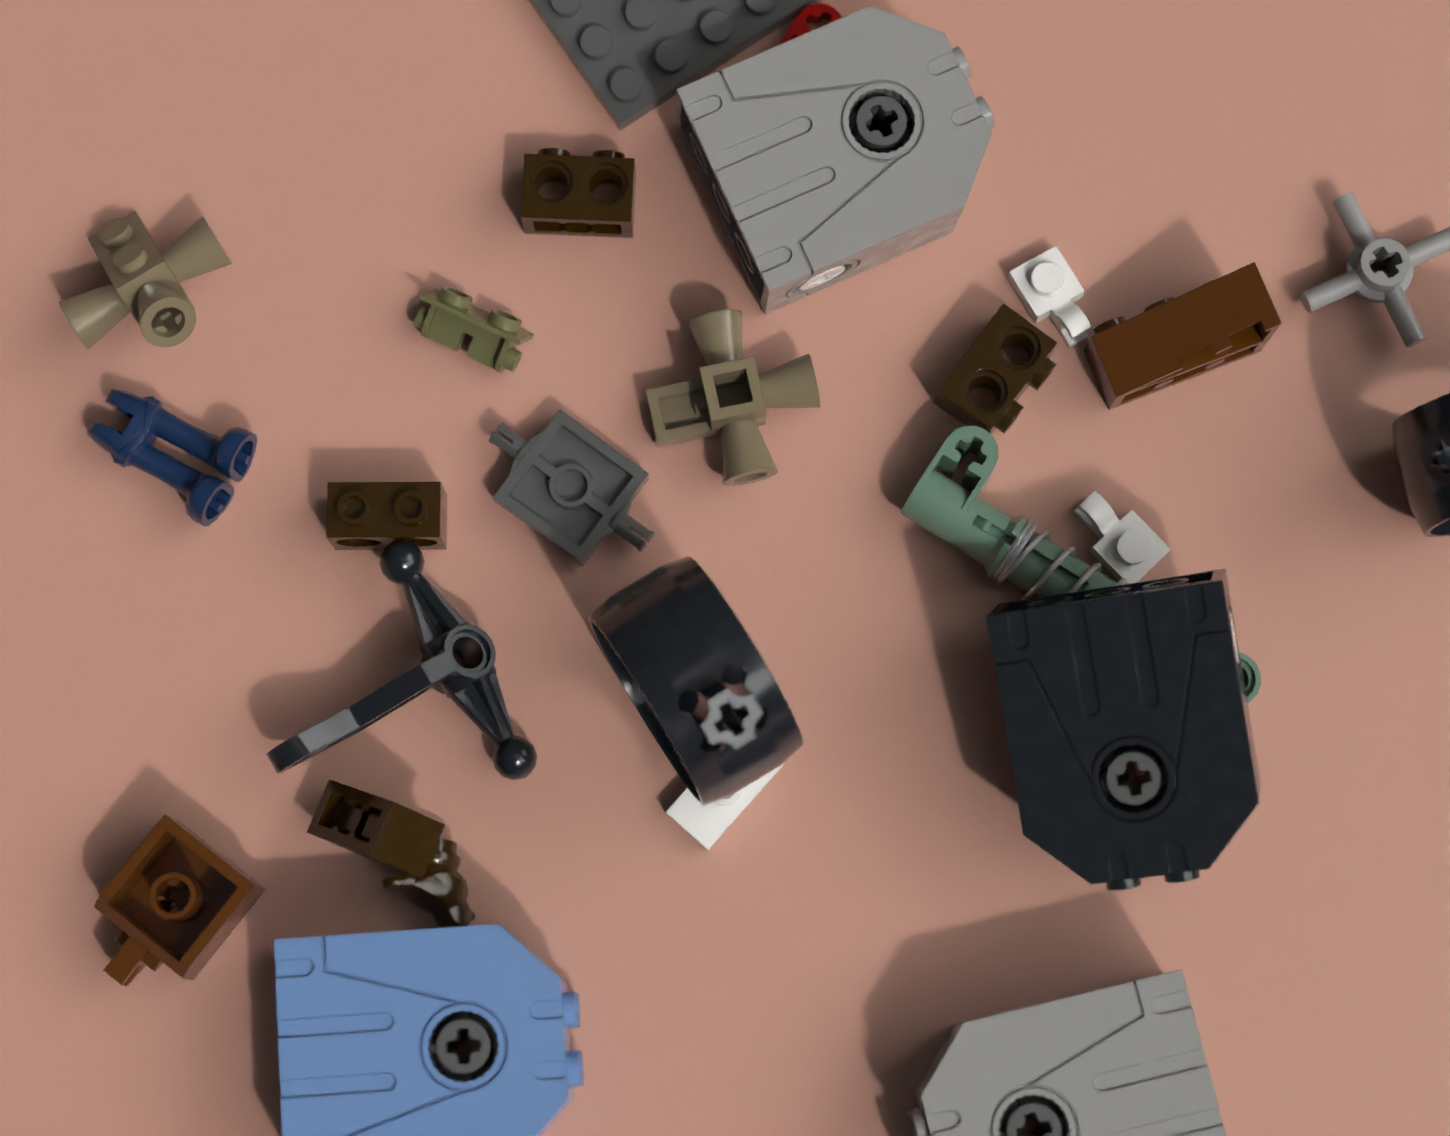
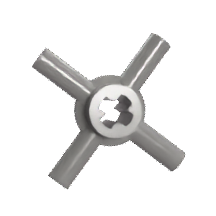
(1378, 286)

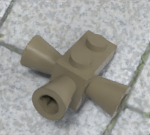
(144, 282)
(730, 398)

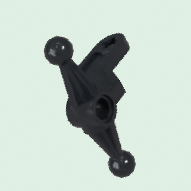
(470, 687)

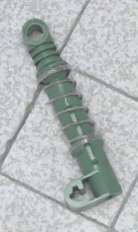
(1002, 543)

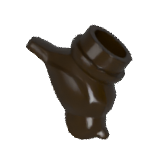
(441, 889)

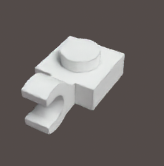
(1050, 289)
(1125, 545)

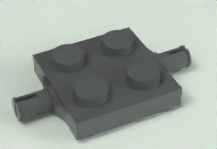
(571, 487)

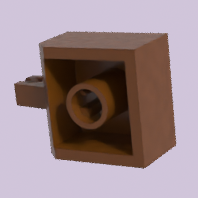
(141, 903)

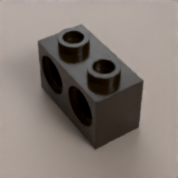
(577, 209)
(986, 367)
(385, 512)
(376, 828)

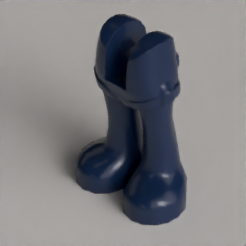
(205, 493)

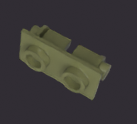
(492, 332)

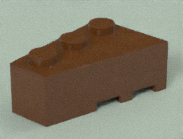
(1182, 337)

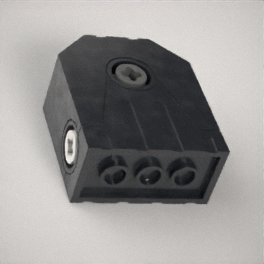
(1121, 680)

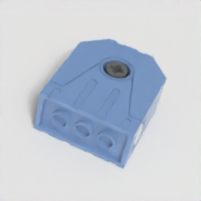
(378, 1024)

